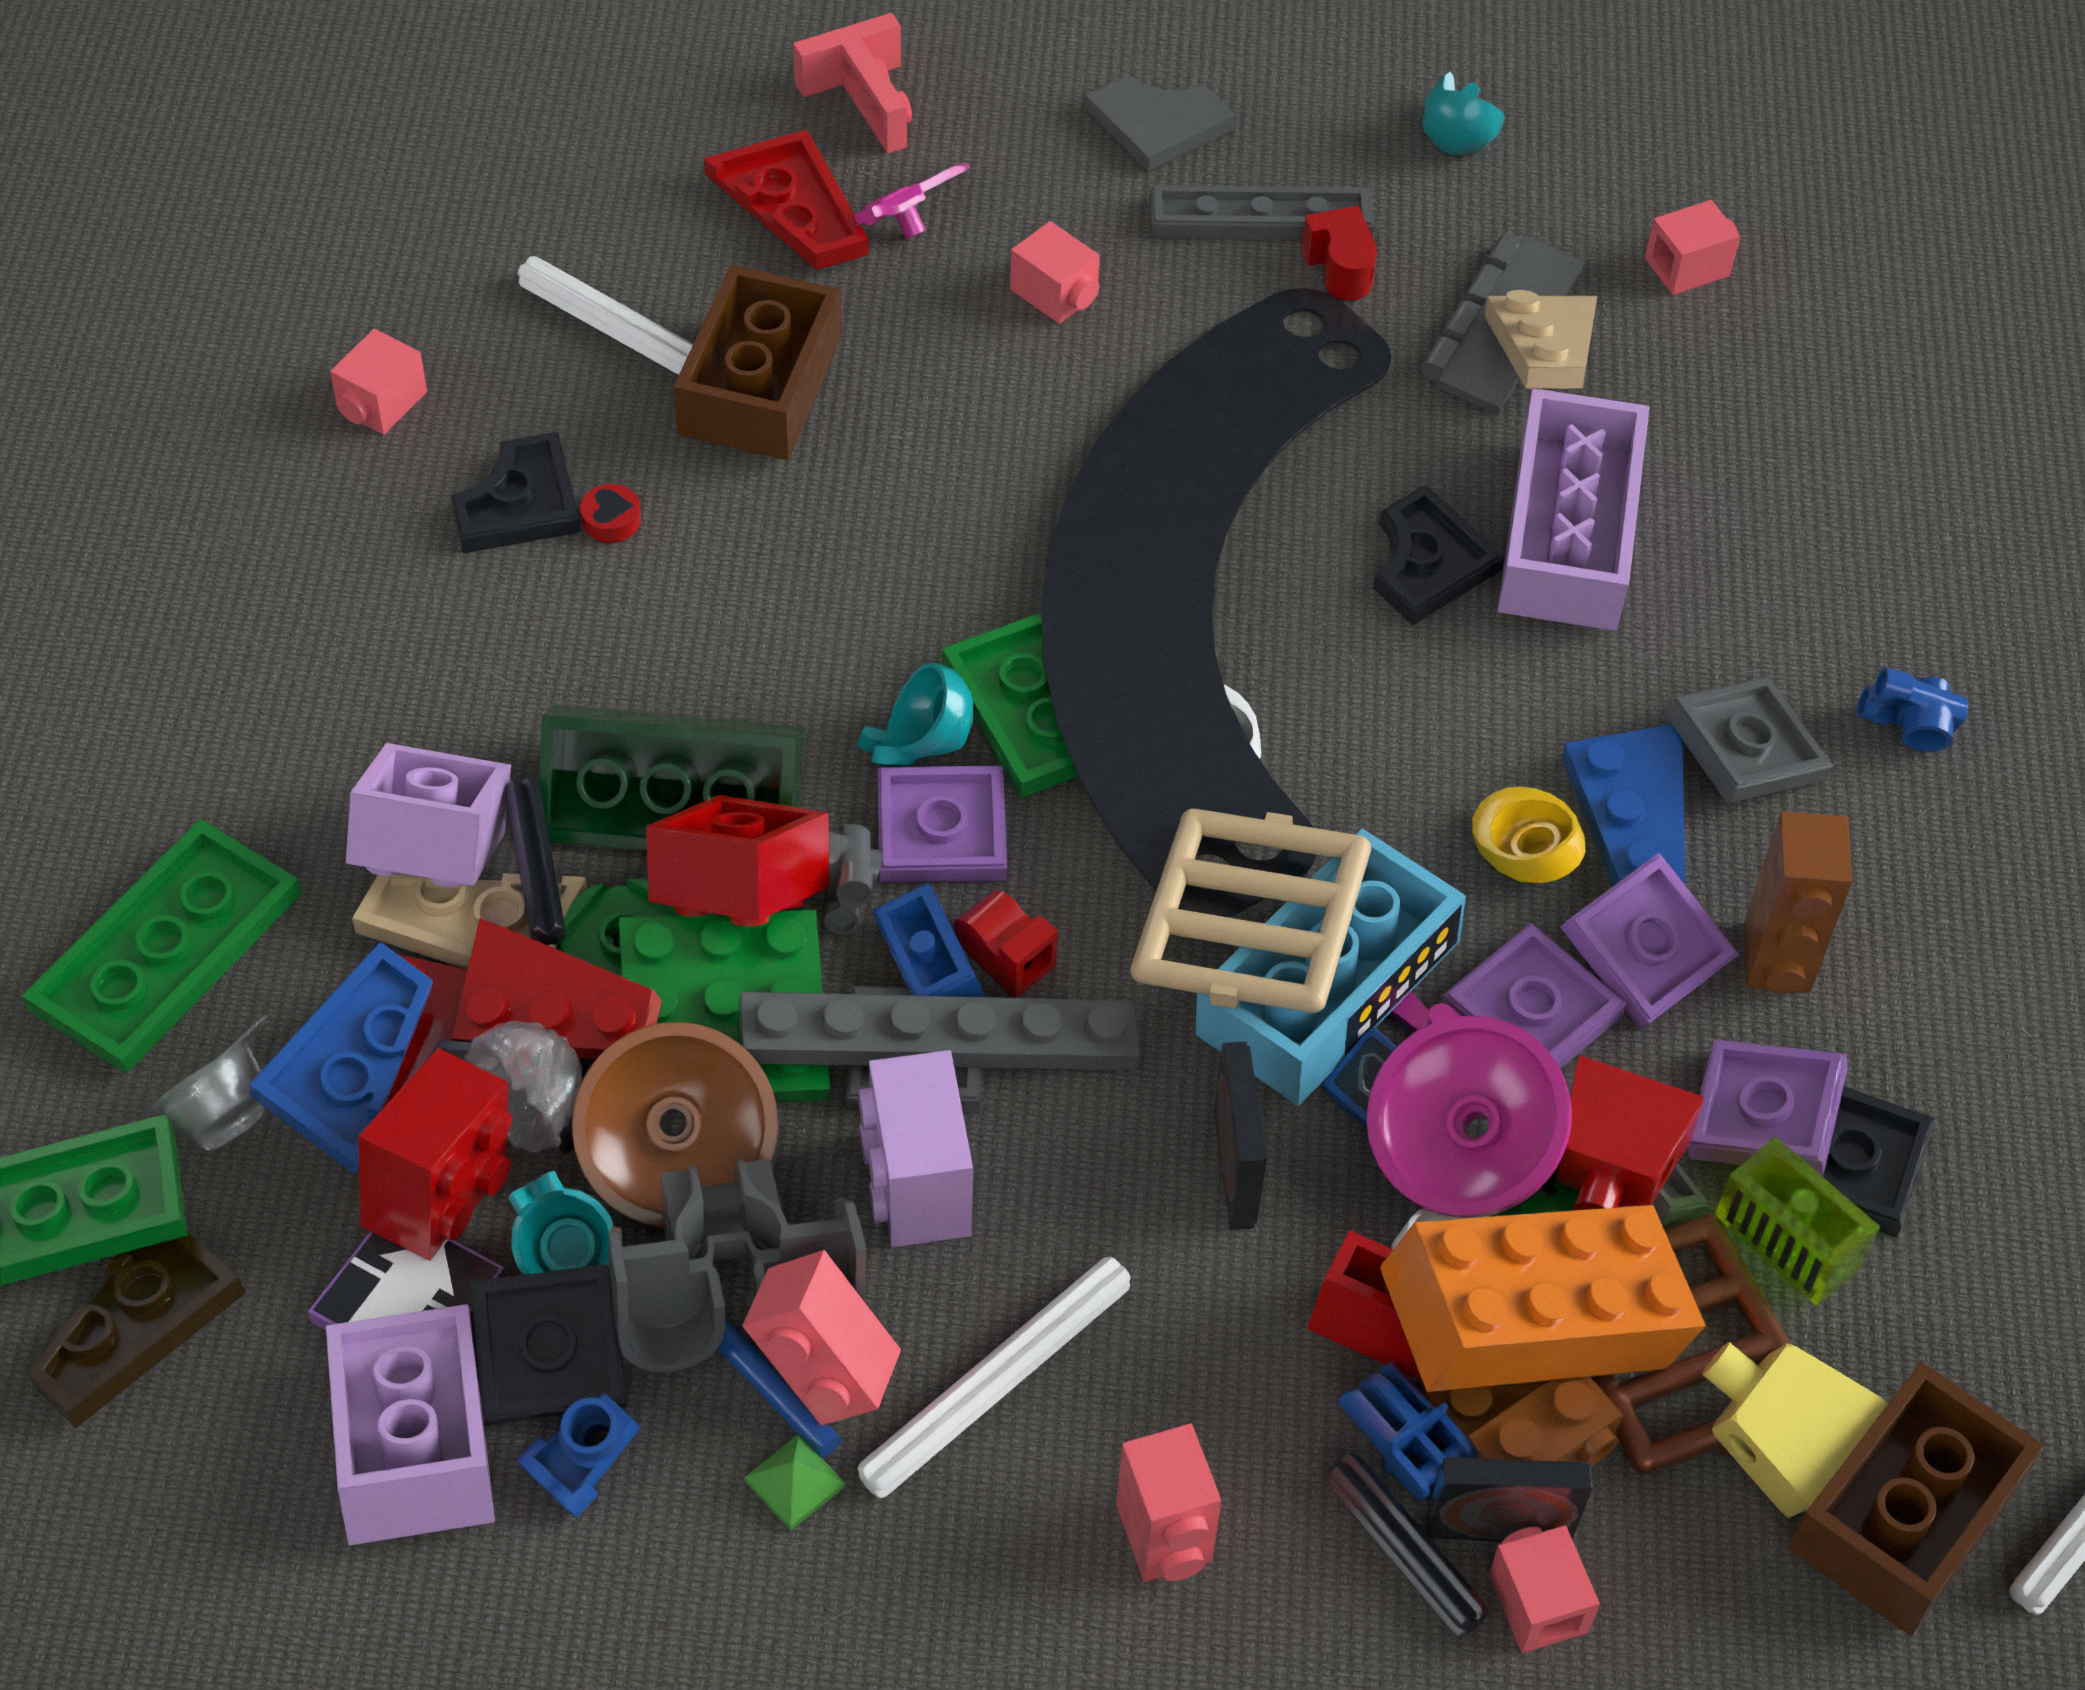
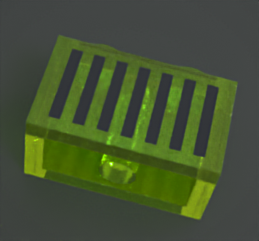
(1796, 1220)

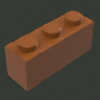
(1797, 901)

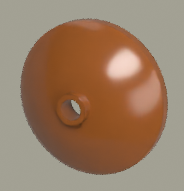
(659, 1069)

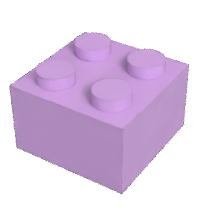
(427, 815)
(917, 1149)

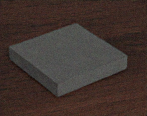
(1748, 739)

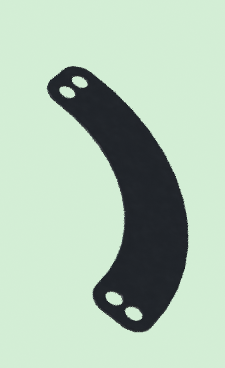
(1137, 573)

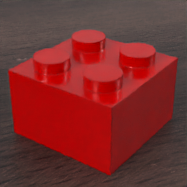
(737, 859)
(434, 1154)

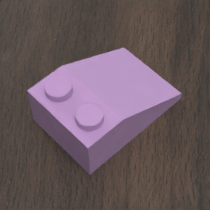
(408, 1425)

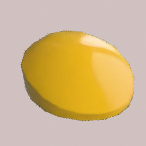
(1528, 834)

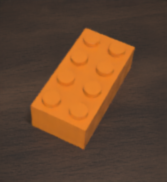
(1540, 1297)

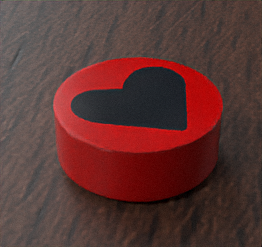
(610, 513)

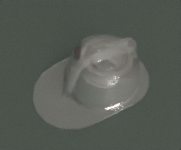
(216, 1099)

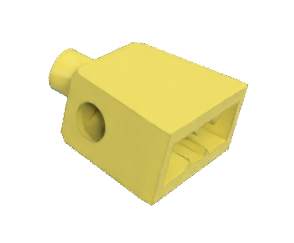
(1789, 1420)

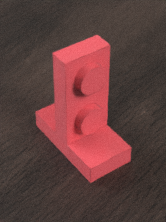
(859, 61)

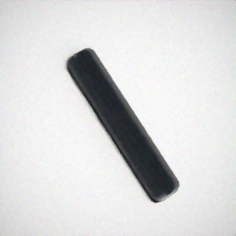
(535, 861)
(1407, 1545)

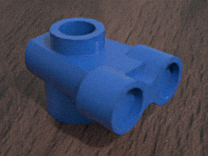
(1921, 706)
(565, 1461)

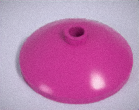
(1442, 1084)

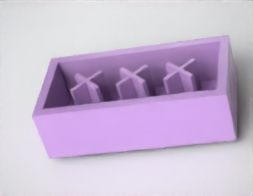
(1574, 510)

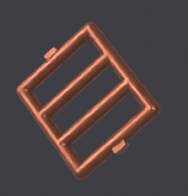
(1768, 1335)

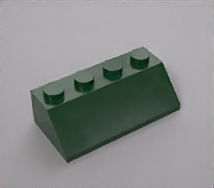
(622, 770)

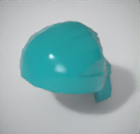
(1458, 119)
(926, 719)
(557, 1227)

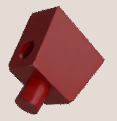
(1623, 1135)

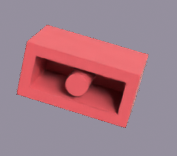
(822, 1338)
(1168, 1504)

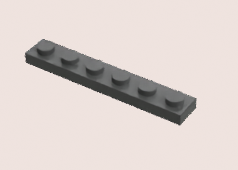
(975, 1029)

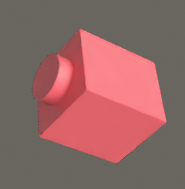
(1692, 247)
(1055, 272)
(378, 381)
(1543, 1587)

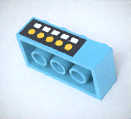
(1394, 940)

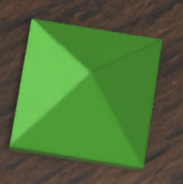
(794, 1482)

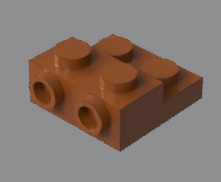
(1535, 1419)

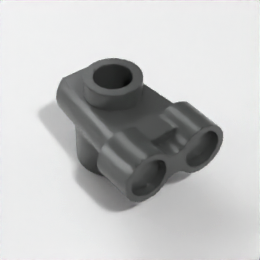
(851, 877)

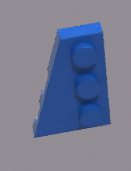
(1631, 797)
(347, 1055)

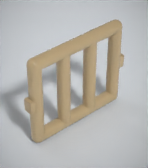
(1230, 987)

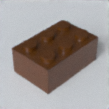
(758, 362)
(1915, 1498)

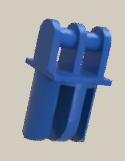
(1404, 1425)

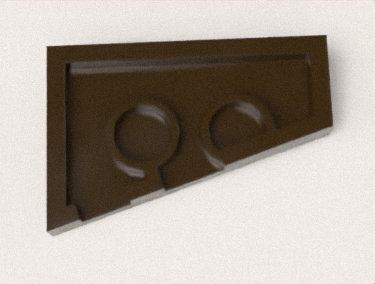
(135, 1321)

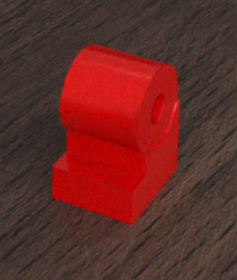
(1344, 247)
(1005, 939)

